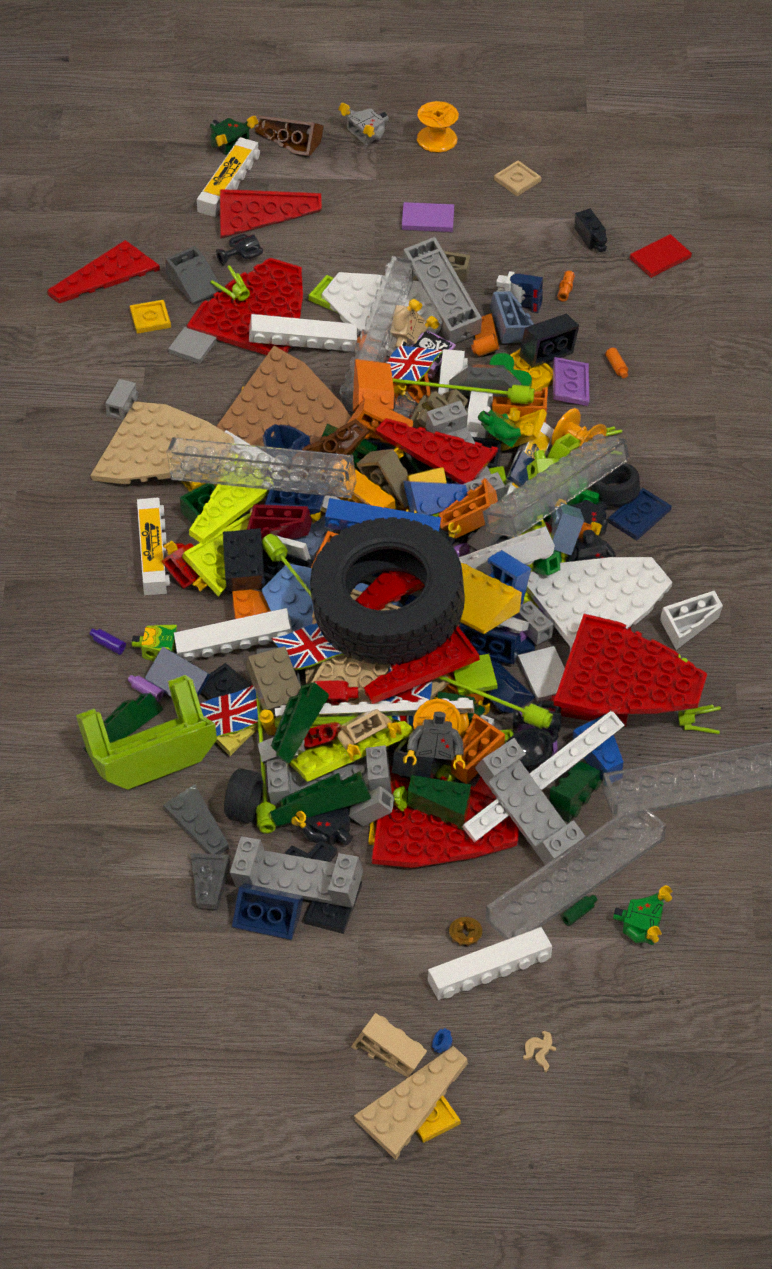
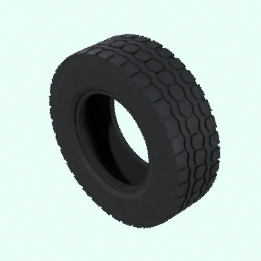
(395, 633)

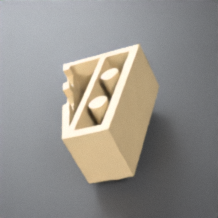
(390, 1045)

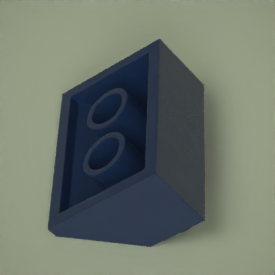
(497, 643)
(508, 689)
(267, 911)

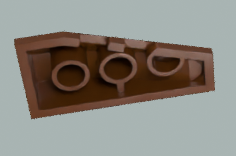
(294, 135)
(341, 441)

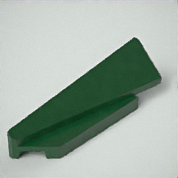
(130, 716)
(297, 720)
(322, 797)

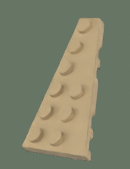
(404, 1108)

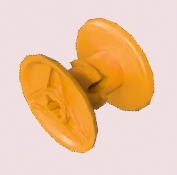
(438, 118)
(570, 424)
(426, 711)

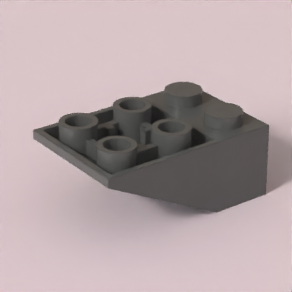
(192, 274)

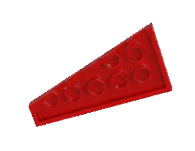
(253, 209)
(105, 271)
(459, 458)
(389, 588)
(447, 658)

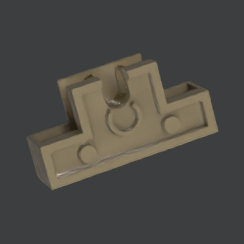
(433, 402)

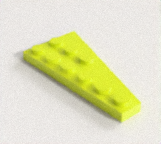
(223, 508)
(208, 558)
(332, 755)

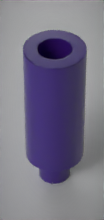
(108, 641)

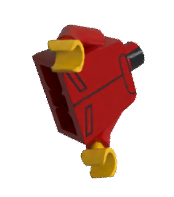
(179, 567)

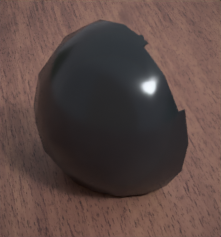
(536, 745)

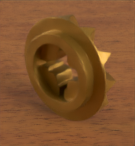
(471, 925)

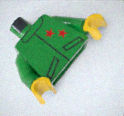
(502, 427)
(644, 916)

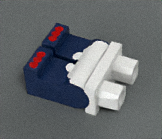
(525, 288)

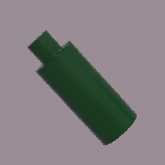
(578, 910)

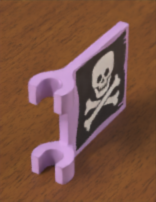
(433, 341)

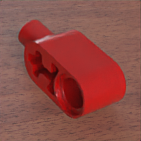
(338, 691)
(323, 733)

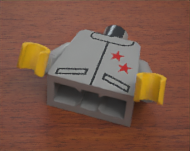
(364, 124)

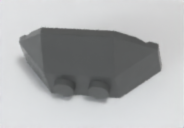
(486, 377)

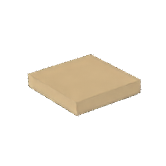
(517, 178)

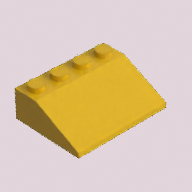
(487, 600)

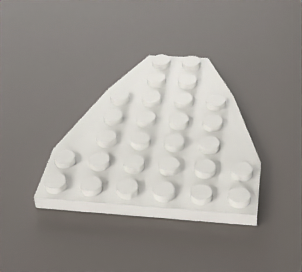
(354, 292)
(603, 587)

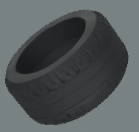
(619, 494)
(243, 795)

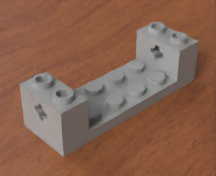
(444, 290)
(457, 417)
(375, 773)
(527, 802)
(308, 877)

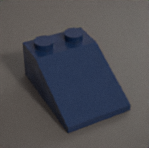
(285, 498)

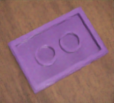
(428, 217)
(570, 381)

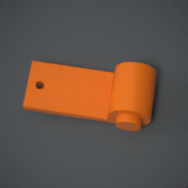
(486, 340)

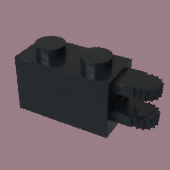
(590, 230)

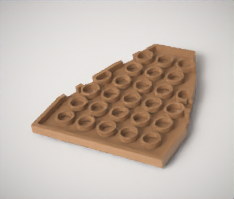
(284, 394)

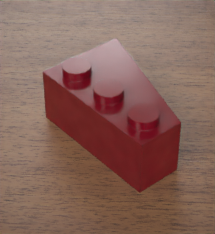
(280, 520)

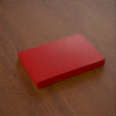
(660, 255)

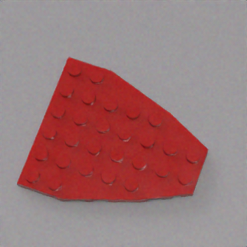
(274, 291)
(625, 673)
(419, 840)

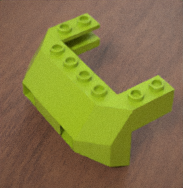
(154, 750)

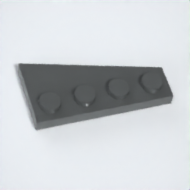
(196, 820)

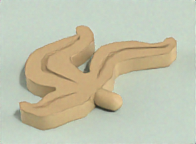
(542, 1045)

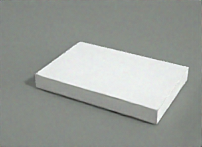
(543, 671)

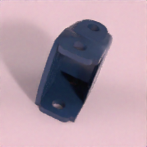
(285, 437)

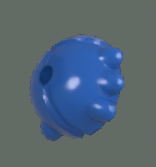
(442, 1040)

